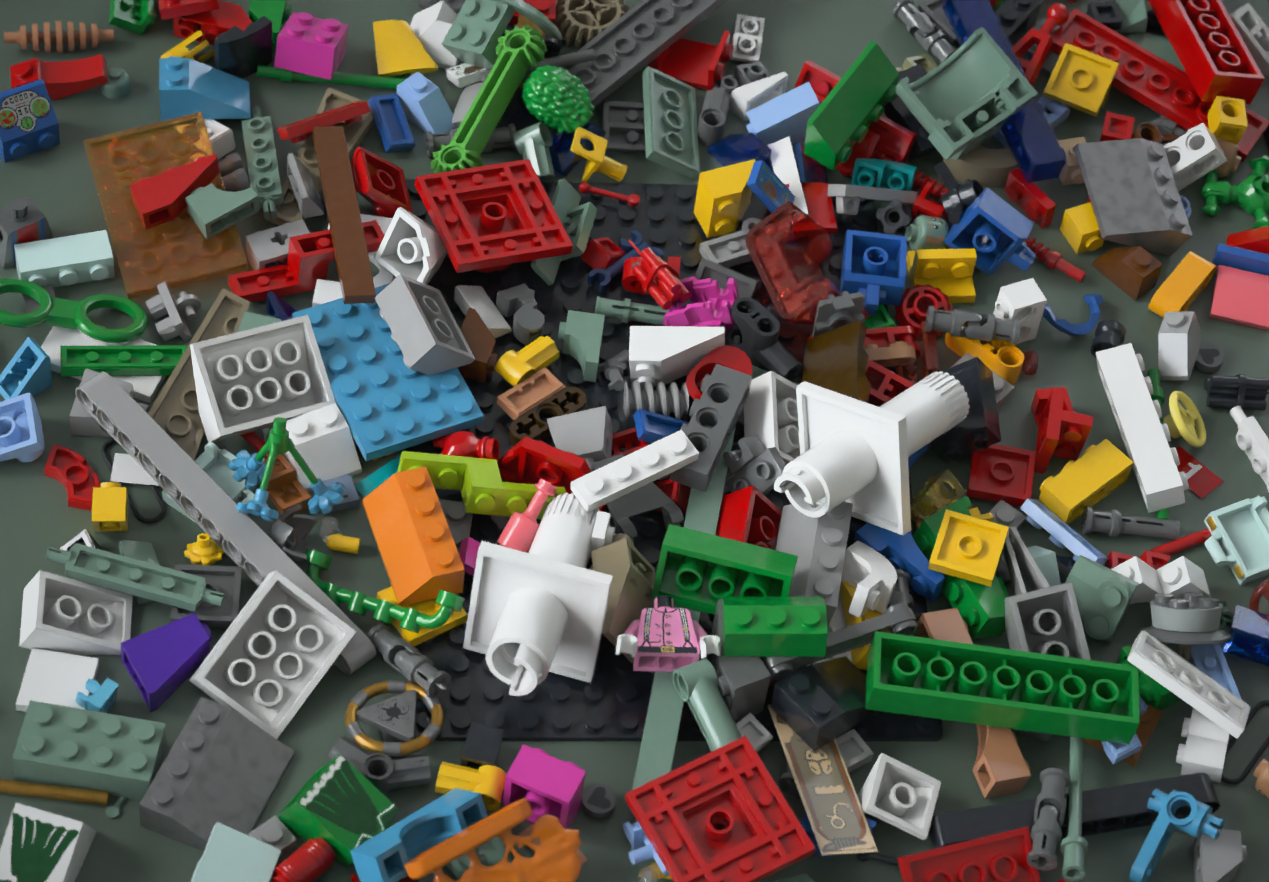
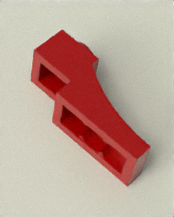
(62, 77)

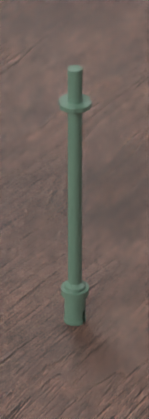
(1074, 846)

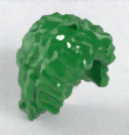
(557, 98)

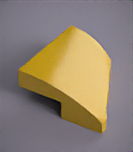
(400, 50)

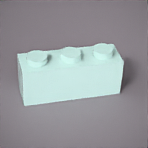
(65, 259)

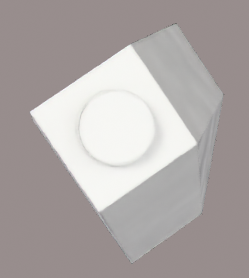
(411, 247)

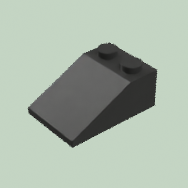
(740, 679)

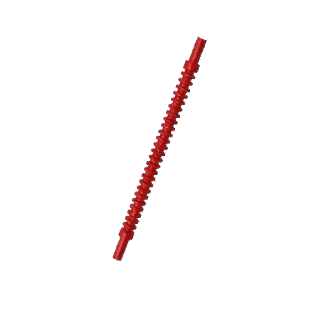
(1052, 259)

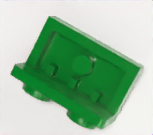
(132, 14)

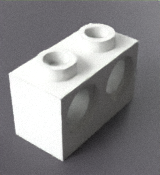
(1191, 158)
(1021, 301)

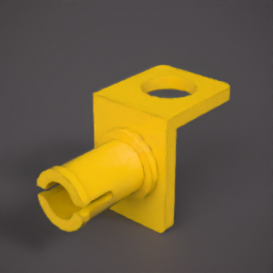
(596, 159)

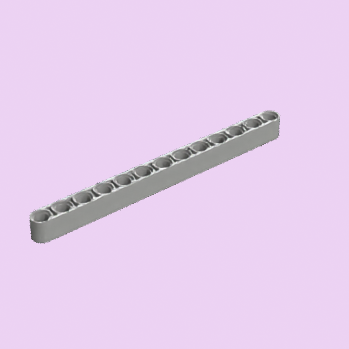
(206, 501)

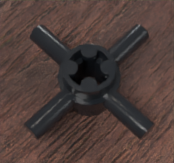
(959, 195)

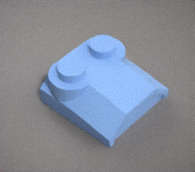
(20, 429)

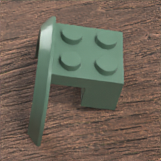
(480, 25)

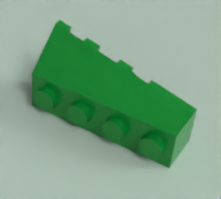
(978, 604)

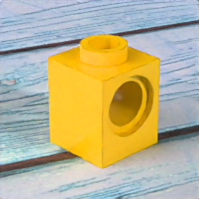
(1228, 118)

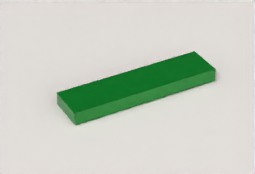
(121, 359)

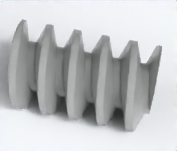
(656, 400)

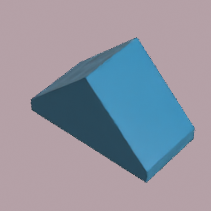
(26, 371)

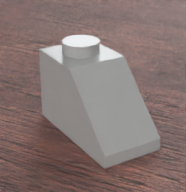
(1178, 345)
(1218, 858)

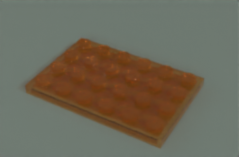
(171, 250)

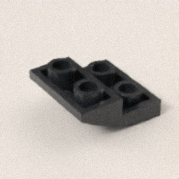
(242, 51)

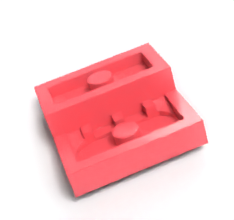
(1241, 298)

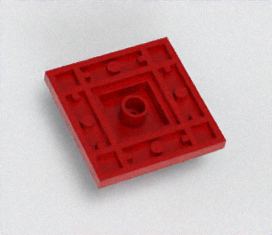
(493, 216)
(720, 819)

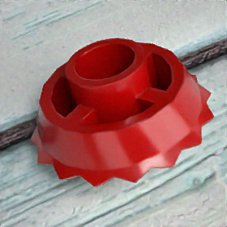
(915, 305)

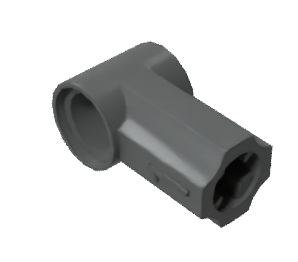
(713, 116)

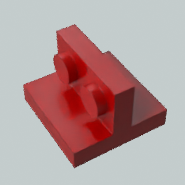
(1060, 432)

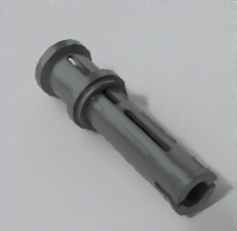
(1115, 522)

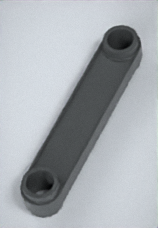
(895, 620)

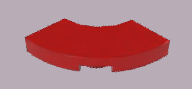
(74, 474)

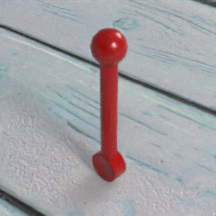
(633, 199)

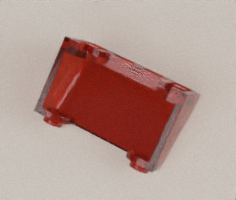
(787, 256)

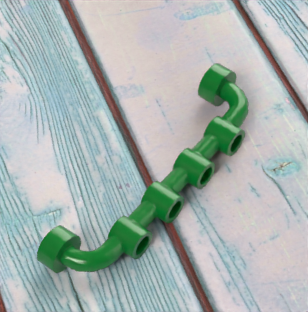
(384, 610)

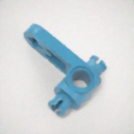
(1196, 824)

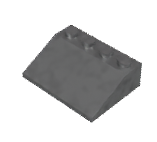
(1134, 194)
(214, 774)

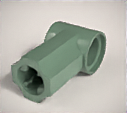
(534, 145)

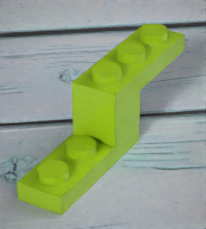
(478, 482)

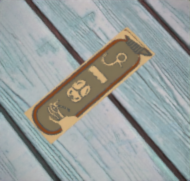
(826, 794)

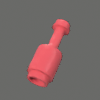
(523, 526)

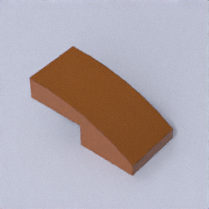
(285, 488)

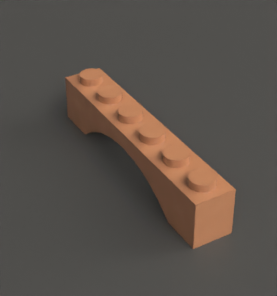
(999, 761)

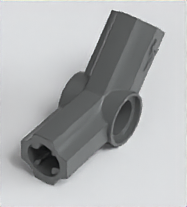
(396, 771)

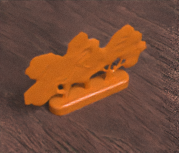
(553, 859)

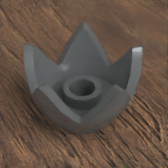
(290, 531)

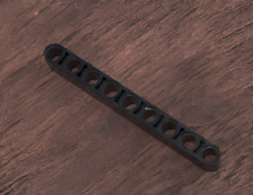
(1102, 811)

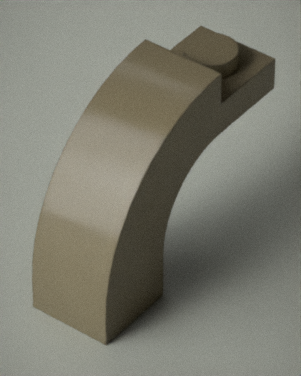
(985, 165)

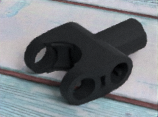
(760, 339)

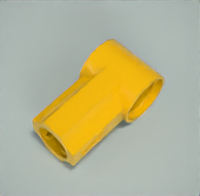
(522, 364)
(486, 780)

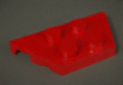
(536, 460)

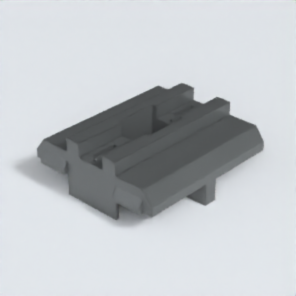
(838, 311)

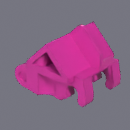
(710, 305)

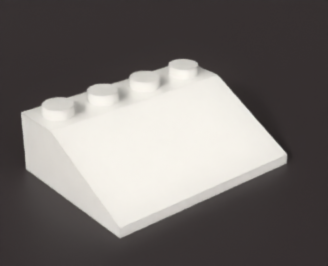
(259, 376)
(273, 654)

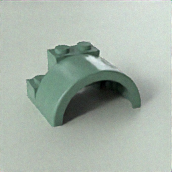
(960, 98)

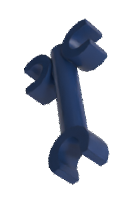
(617, 267)

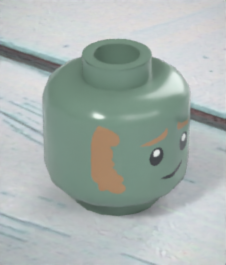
(927, 233)

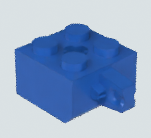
(995, 233)
(874, 267)

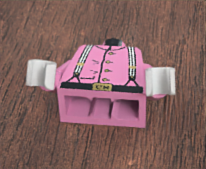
(666, 638)

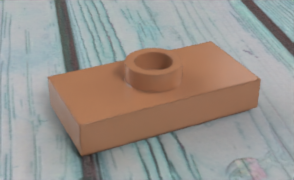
(529, 393)

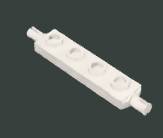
(1253, 442)

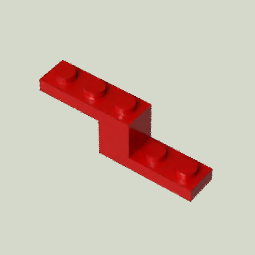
(896, 139)
(305, 264)

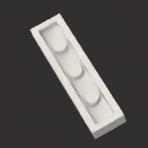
(634, 470)

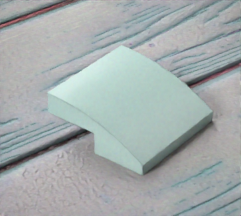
(235, 858)

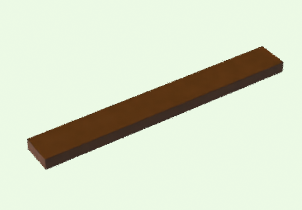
(344, 215)

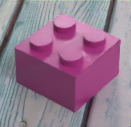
(311, 45)
(547, 784)

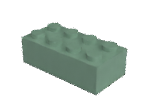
(88, 750)

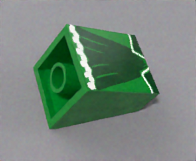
(339, 809)

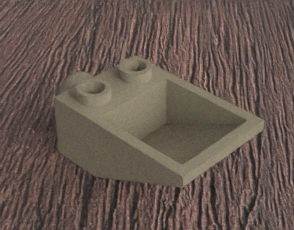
(630, 585)

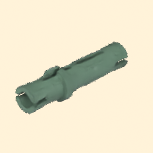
(630, 311)

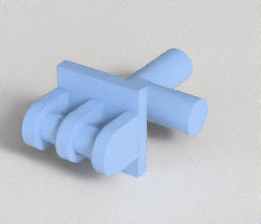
(640, 846)

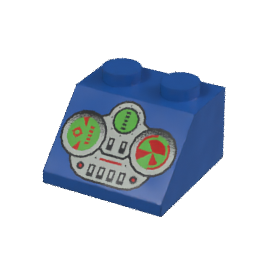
(27, 121)

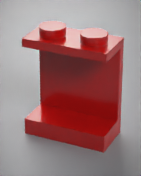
(695, 61)

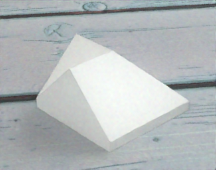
(431, 29)
(900, 796)

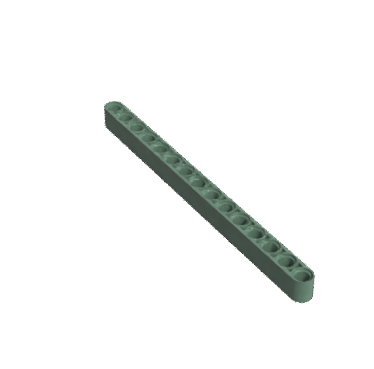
(665, 705)

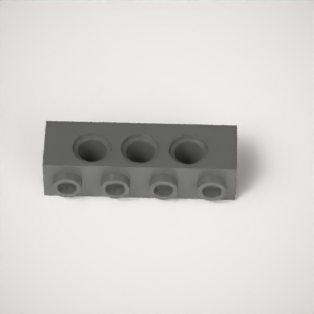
(731, 389)

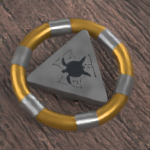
(393, 717)

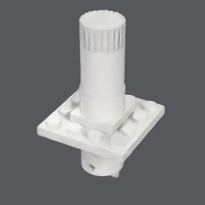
(863, 450)
(542, 605)

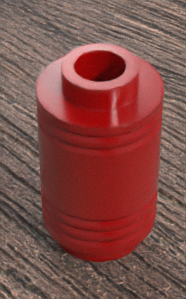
(305, 863)

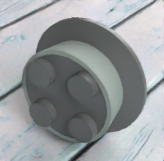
(1186, 621)

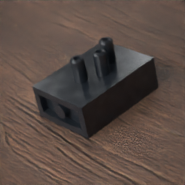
(981, 425)

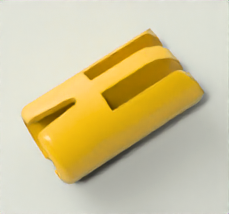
(181, 51)

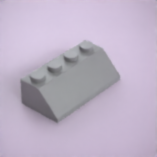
(820, 551)

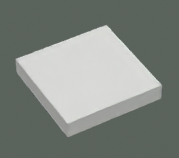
(55, 678)

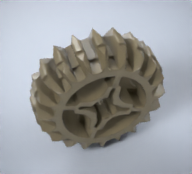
(585, 19)

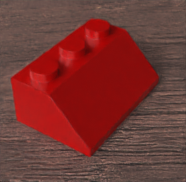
(749, 518)

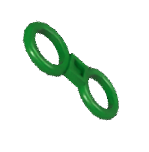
(73, 313)

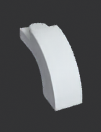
(870, 576)

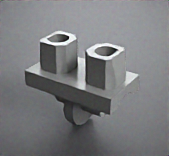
(166, 303)

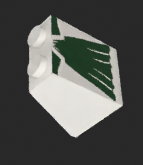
(43, 847)

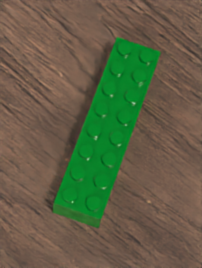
(1002, 687)

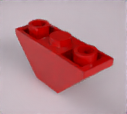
(211, 22)

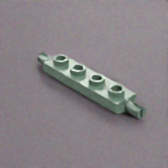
(262, 161)
(134, 577)

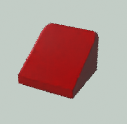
(602, 253)
(676, 492)

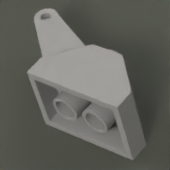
(1047, 616)

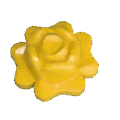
(203, 551)

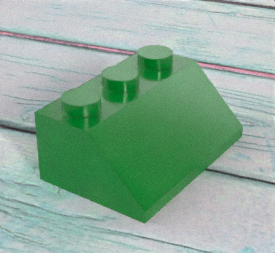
(774, 626)

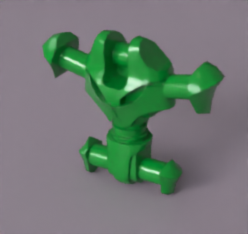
(1250, 194)

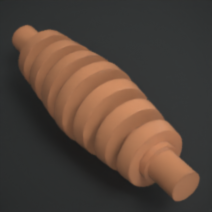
(47, 37)

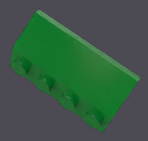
(851, 108)
(705, 567)

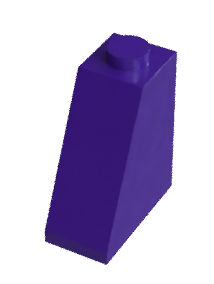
(166, 658)

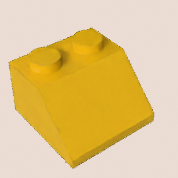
(723, 198)

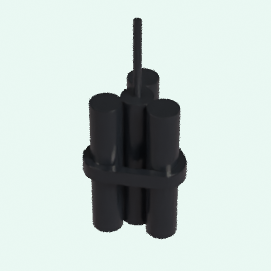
(1236, 391)

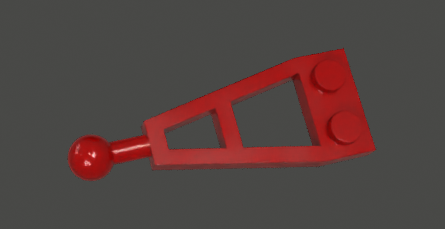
(1056, 16)

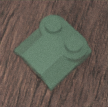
(1100, 597)

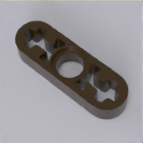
(554, 406)

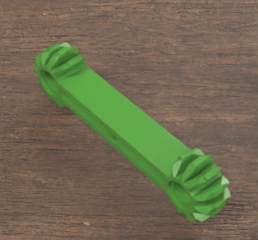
(516, 54)

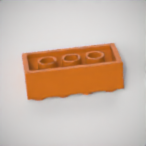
(414, 537)

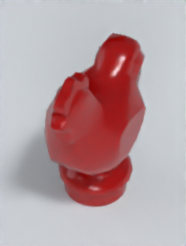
(467, 445)

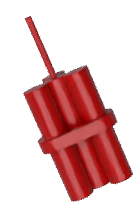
(659, 279)

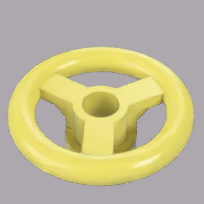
(1182, 421)

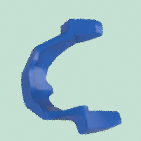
(1064, 326)

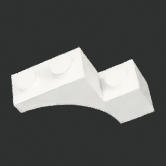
(1174, 578)

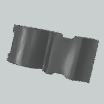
(521, 303)

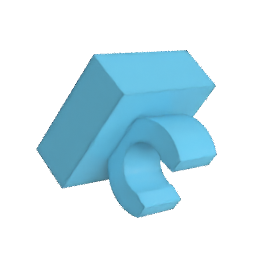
(102, 698)

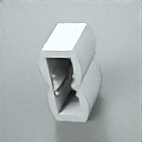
(1204, 747)

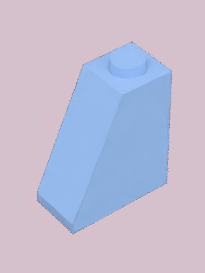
(784, 116)

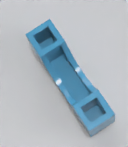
(386, 853)

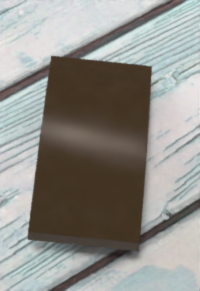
(839, 361)

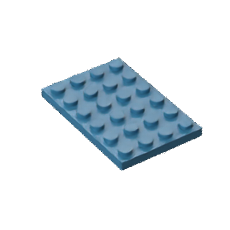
(376, 391)

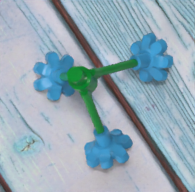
(256, 471)

